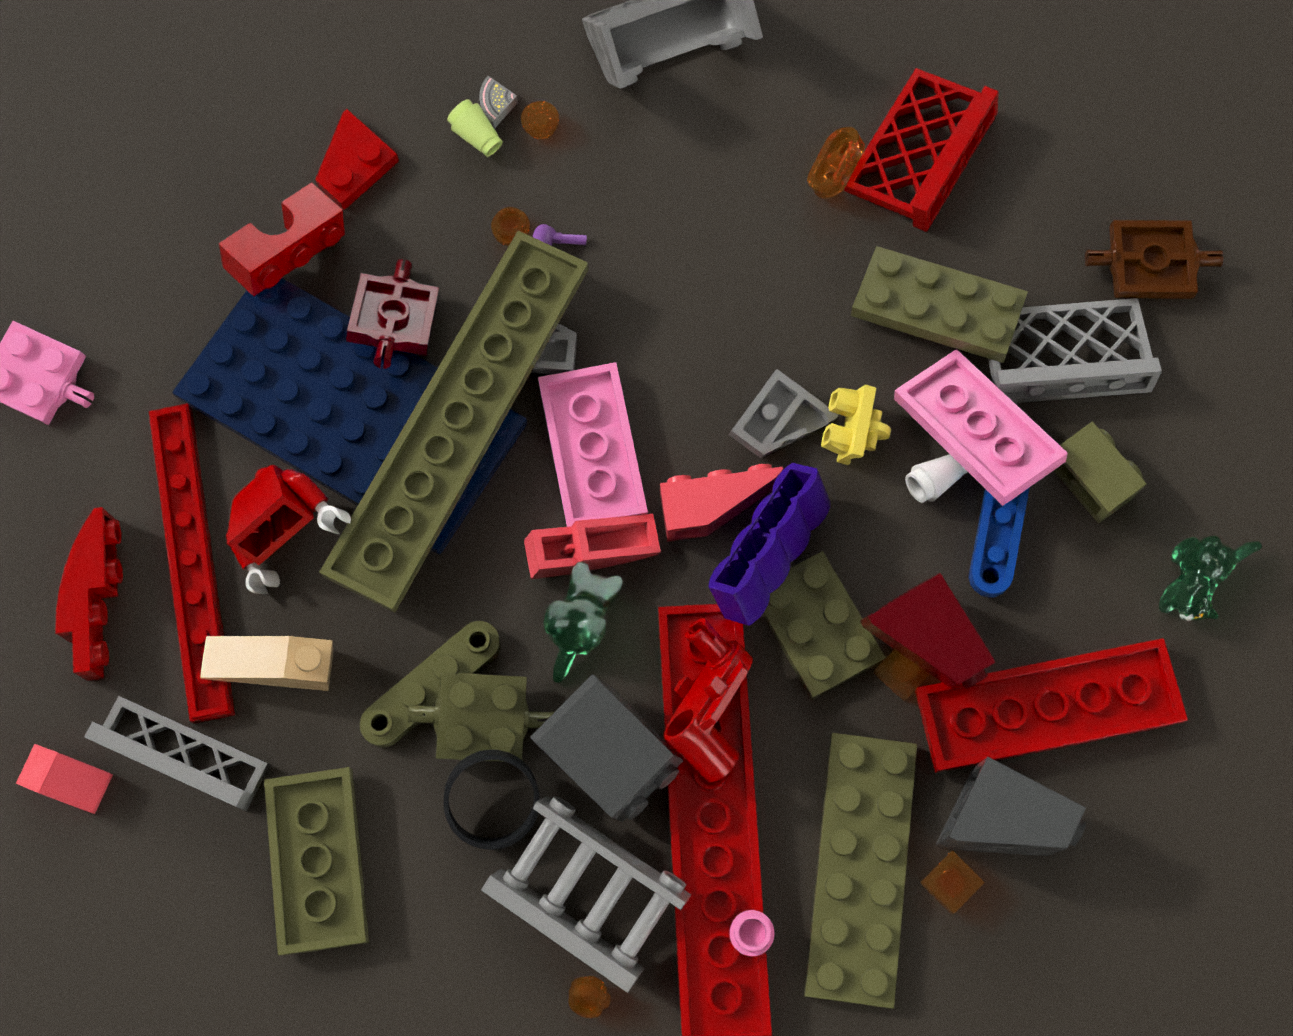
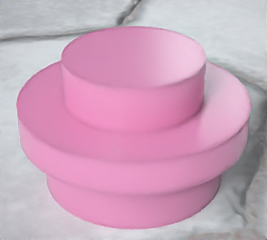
(752, 933)

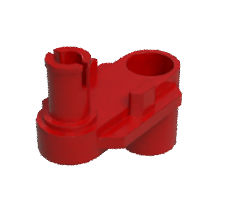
(703, 702)

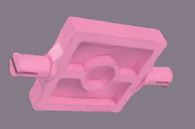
(38, 373)

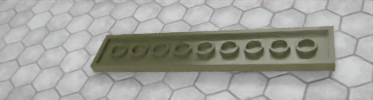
(454, 422)

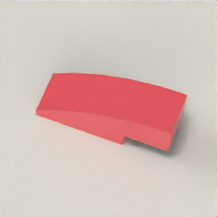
(592, 541)

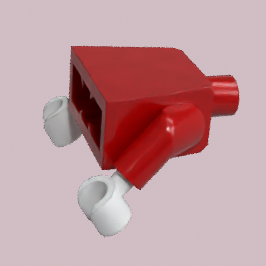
(270, 514)

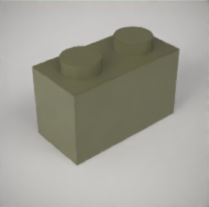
(1098, 472)

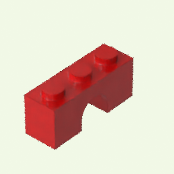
(263, 259)

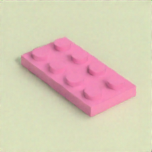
(980, 427)
(592, 444)

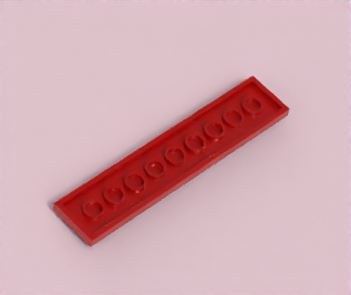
(714, 852)

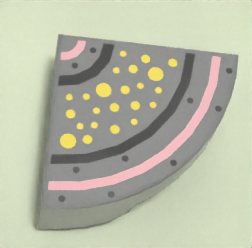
(496, 101)

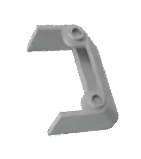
(655, 30)

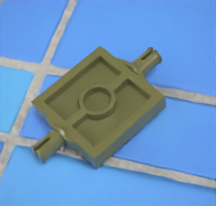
(479, 715)

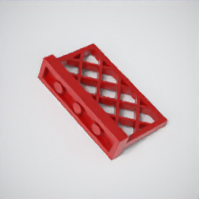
(953, 155)

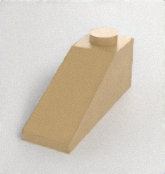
(269, 661)

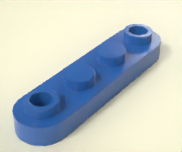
(997, 543)

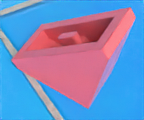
(64, 779)

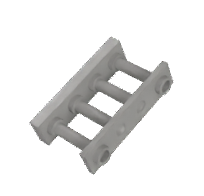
(547, 911)

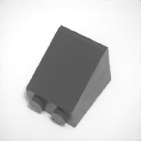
(608, 749)
(1010, 815)

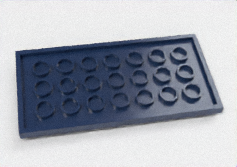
(314, 400)

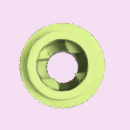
(474, 127)

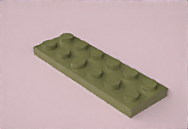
(861, 871)

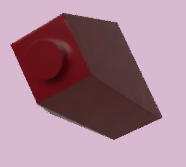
(933, 633)

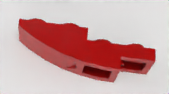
(87, 578)

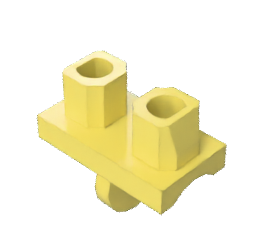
(861, 424)

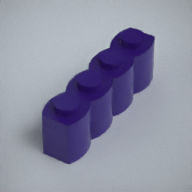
(765, 548)

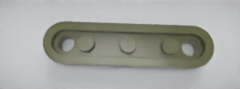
(422, 684)

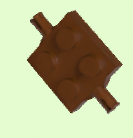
(1153, 259)

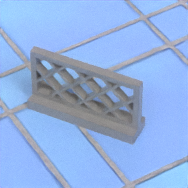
(1080, 378)

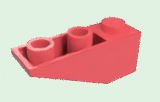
(704, 504)

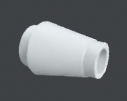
(933, 478)

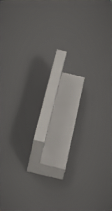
(171, 767)

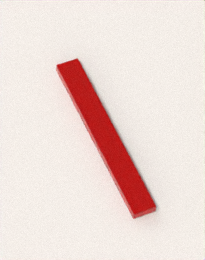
(189, 557)

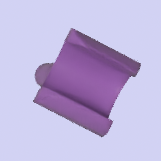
(549, 235)

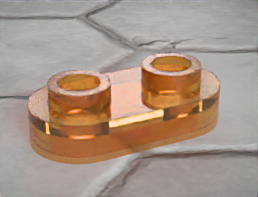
(836, 162)

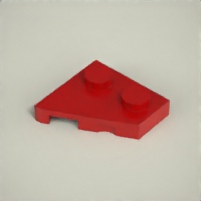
(353, 161)

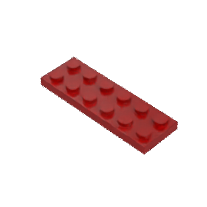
(1051, 705)

